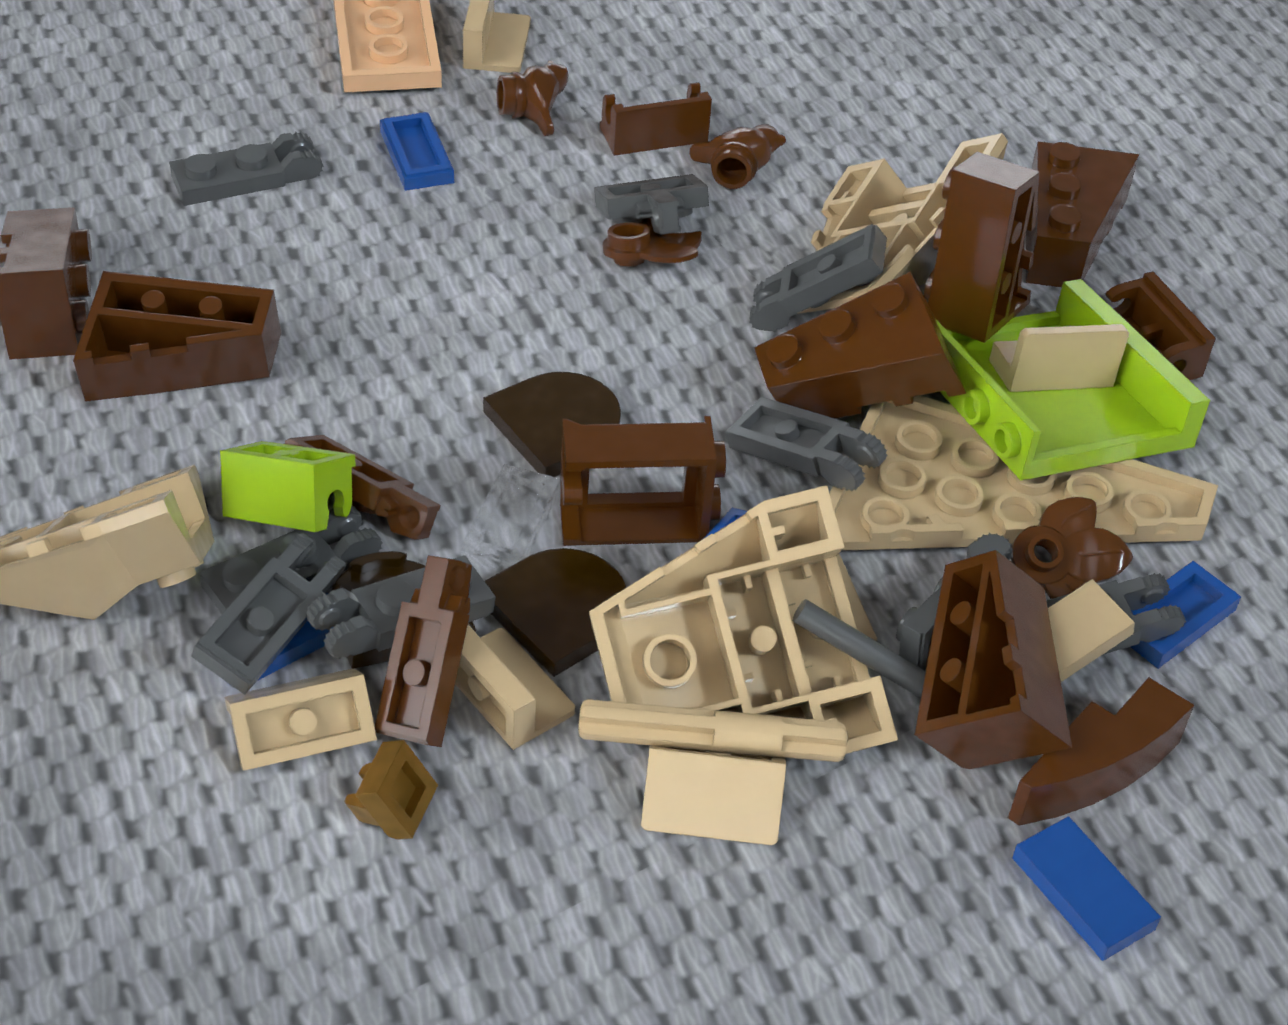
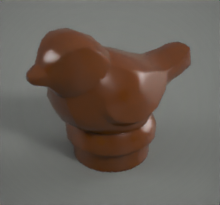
(532, 93)
(738, 153)

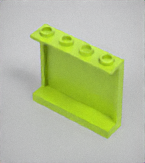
(1067, 430)

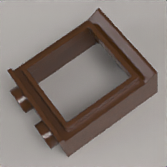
(640, 515)

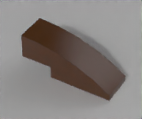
(1104, 755)

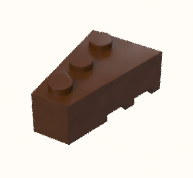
(1075, 208)
(982, 246)
(44, 282)
(174, 336)
(862, 354)
(992, 668)

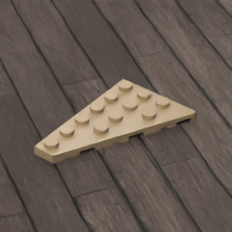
(950, 488)

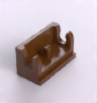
(656, 124)
(1164, 323)

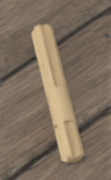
(712, 730)

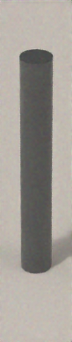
(860, 647)

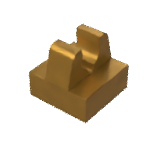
(393, 791)

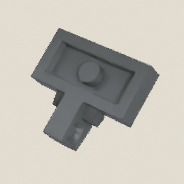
(656, 199)

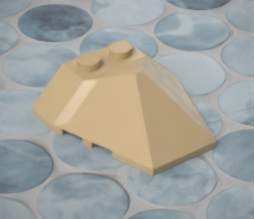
(906, 216)
(109, 548)
(722, 631)

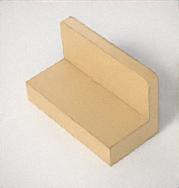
(494, 38)
(1061, 357)
(510, 687)
(301, 718)
(714, 794)

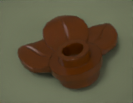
(636, 242)
(1075, 545)

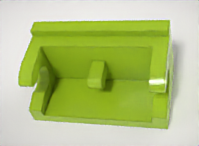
(285, 484)

